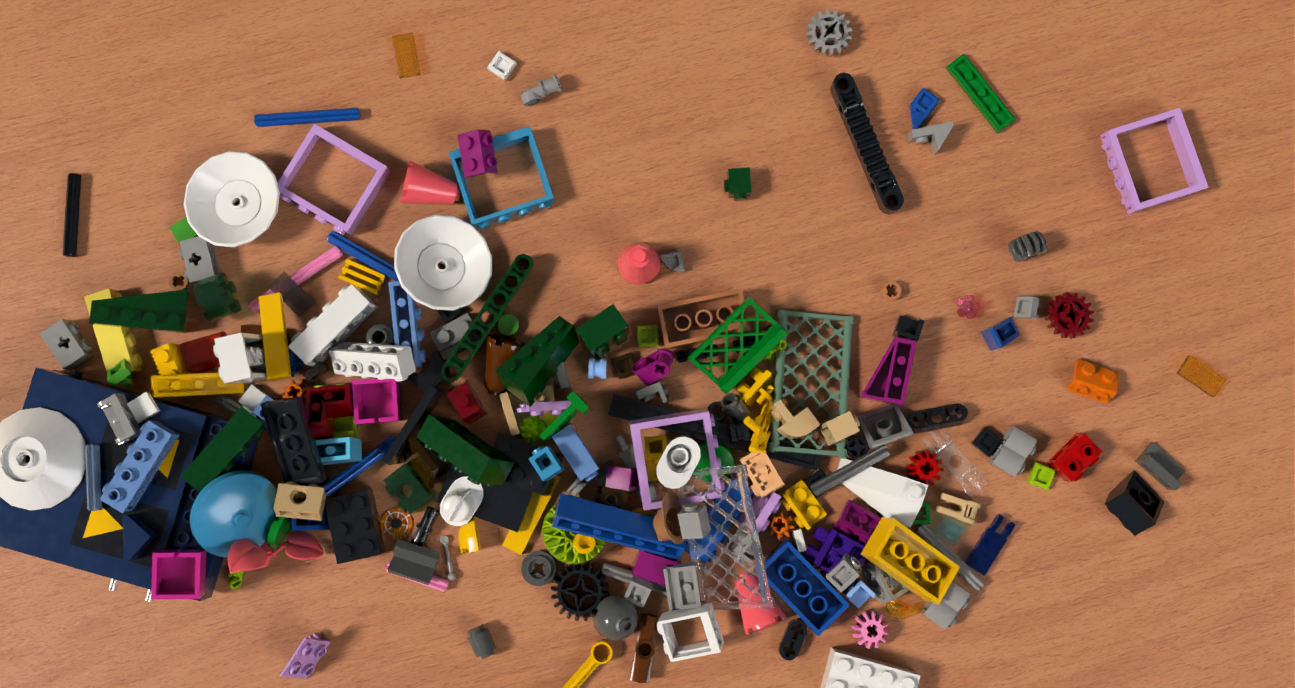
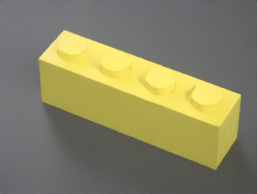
(114, 342)

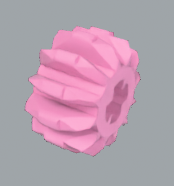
(864, 635)

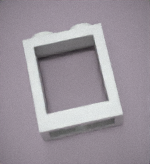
(711, 627)

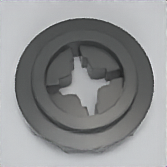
(527, 568)

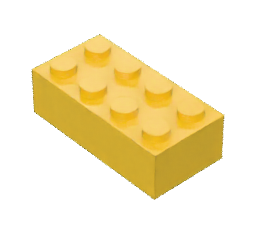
(910, 560)

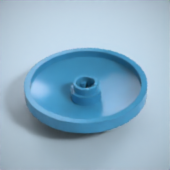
(233, 509)

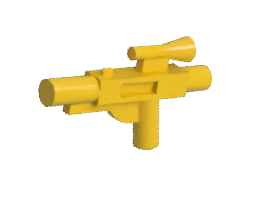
(760, 427)

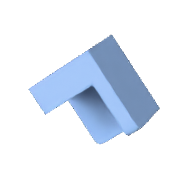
(858, 593)

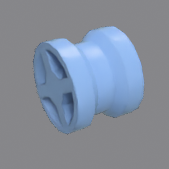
(597, 368)

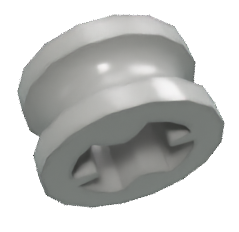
(576, 487)

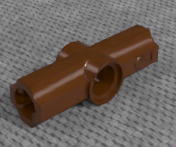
(643, 661)

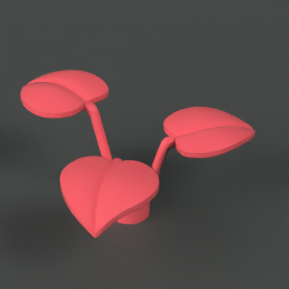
(246, 556)

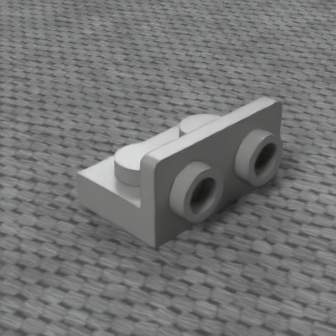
(883, 585)

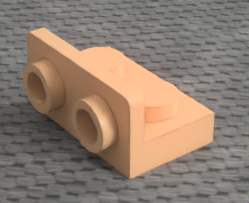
(762, 473)

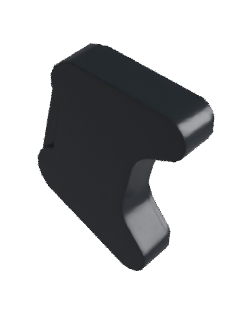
(431, 375)

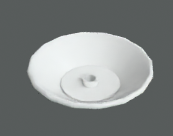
(213, 196)
(455, 246)
(54, 463)

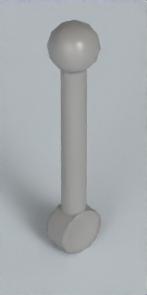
(444, 540)

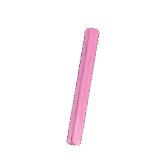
(305, 272)

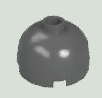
(615, 618)

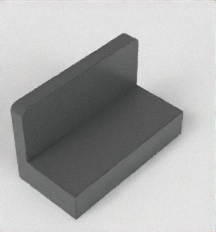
(1161, 466)
(413, 562)

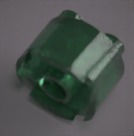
(217, 297)

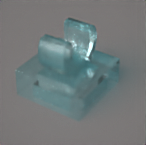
(949, 530)

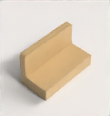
(513, 419)

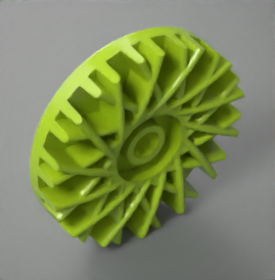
(560, 542)

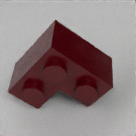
(325, 404)

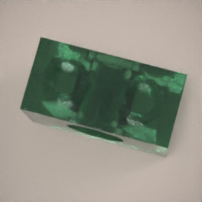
(419, 495)

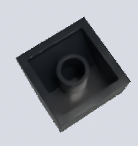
(1134, 503)

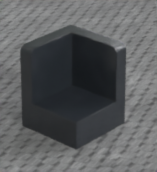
(908, 328)

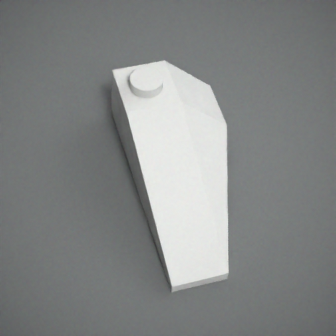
(887, 492)

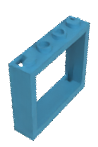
(502, 142)

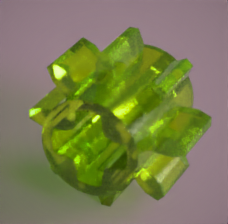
(532, 428)

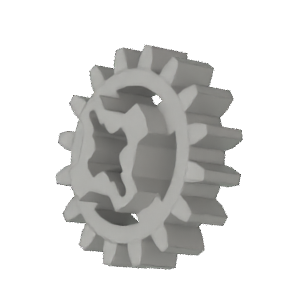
(834, 38)

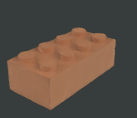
(696, 318)

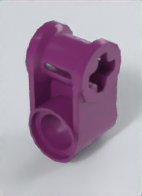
(654, 366)

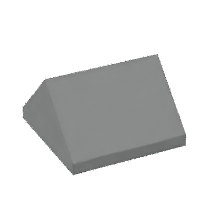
(883, 426)

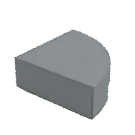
(673, 261)

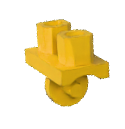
(760, 389)

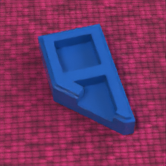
(921, 107)

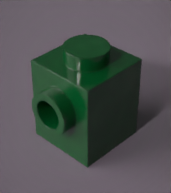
(738, 183)

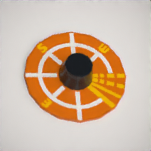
(396, 523)

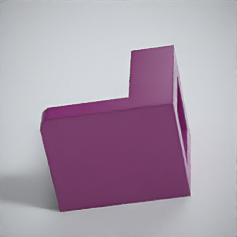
(622, 478)

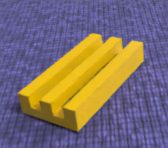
(345, 270)

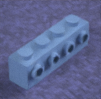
(406, 322)
(139, 466)

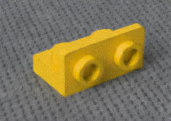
(803, 505)

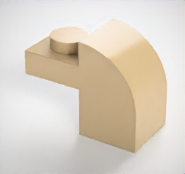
(795, 426)

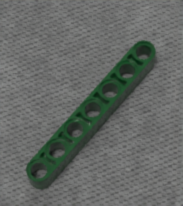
(489, 307)

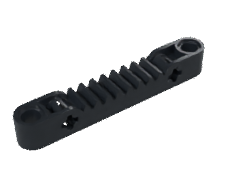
(865, 143)

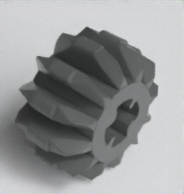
(1027, 246)

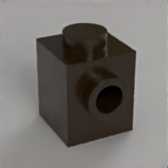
(612, 497)

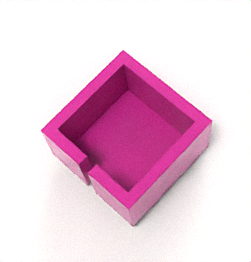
(377, 401)
(178, 574)

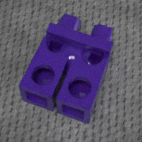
(832, 549)

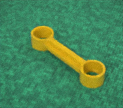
(588, 666)

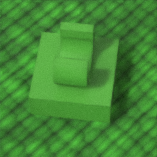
(120, 373)

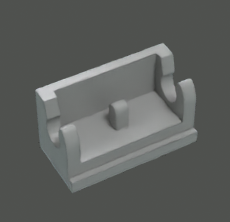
(120, 418)

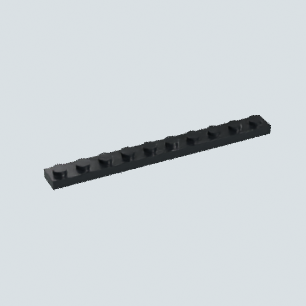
(633, 409)

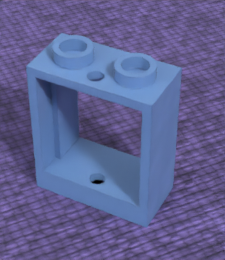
(576, 453)

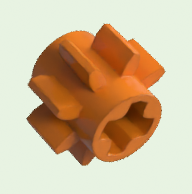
(292, 389)
(778, 521)

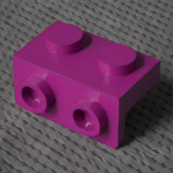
(477, 153)

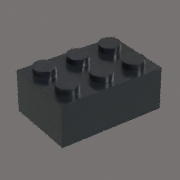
(523, 472)
(354, 526)

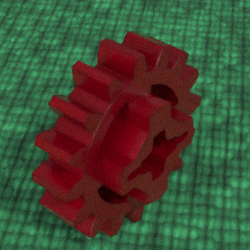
(1070, 324)

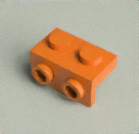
(1093, 381)

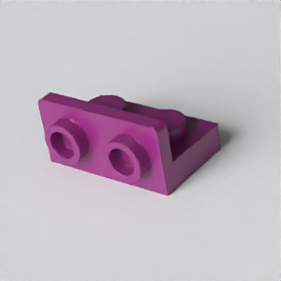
(856, 522)

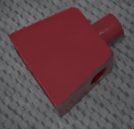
(467, 402)

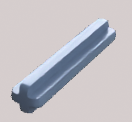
(93, 477)

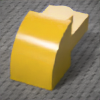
(653, 450)

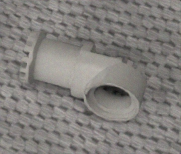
(544, 87)

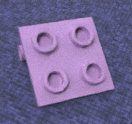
(306, 657)

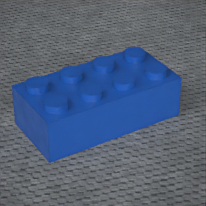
(803, 587)

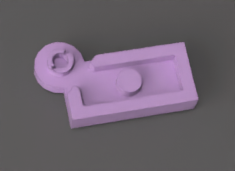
(538, 408)

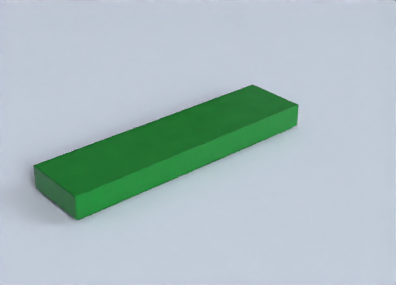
(980, 93)

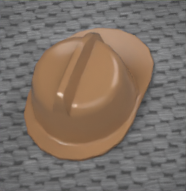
(666, 519)

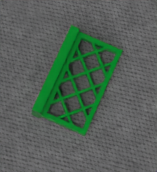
(752, 355)
(578, 405)

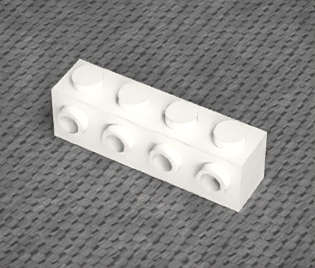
(372, 360)

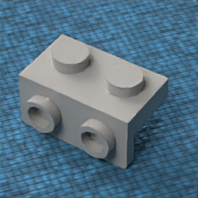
(745, 539)

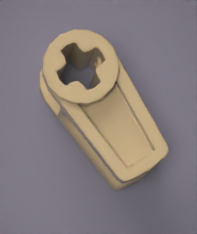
(966, 512)

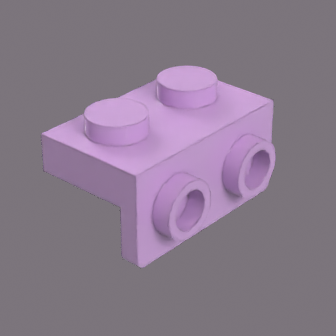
(763, 509)

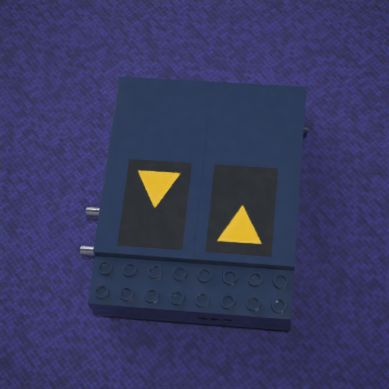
(95, 538)

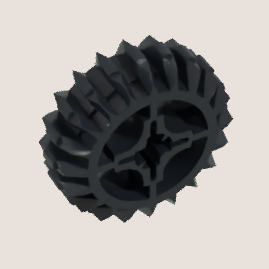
(570, 590)

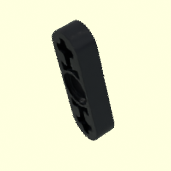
(942, 410)

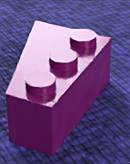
(892, 375)

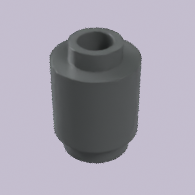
(481, 641)

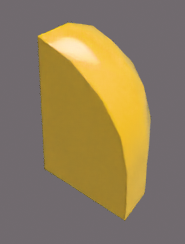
(469, 537)

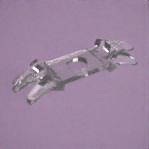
(961, 473)

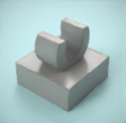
(1026, 307)

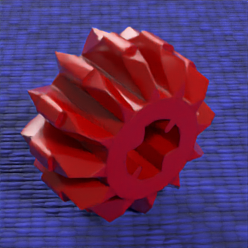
(921, 460)

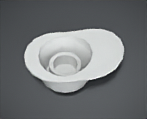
(678, 462)
(461, 501)

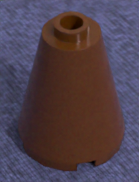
(498, 351)

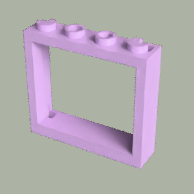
(1184, 149)
(364, 202)
(711, 442)

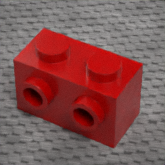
(1075, 457)

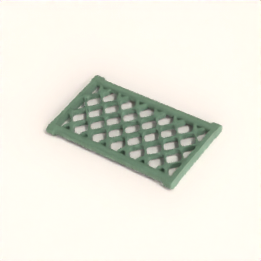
(849, 321)

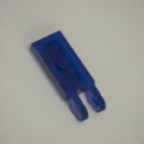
(989, 546)

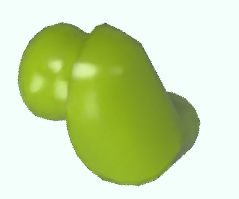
(780, 346)
(235, 579)

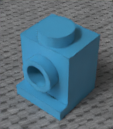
(537, 461)

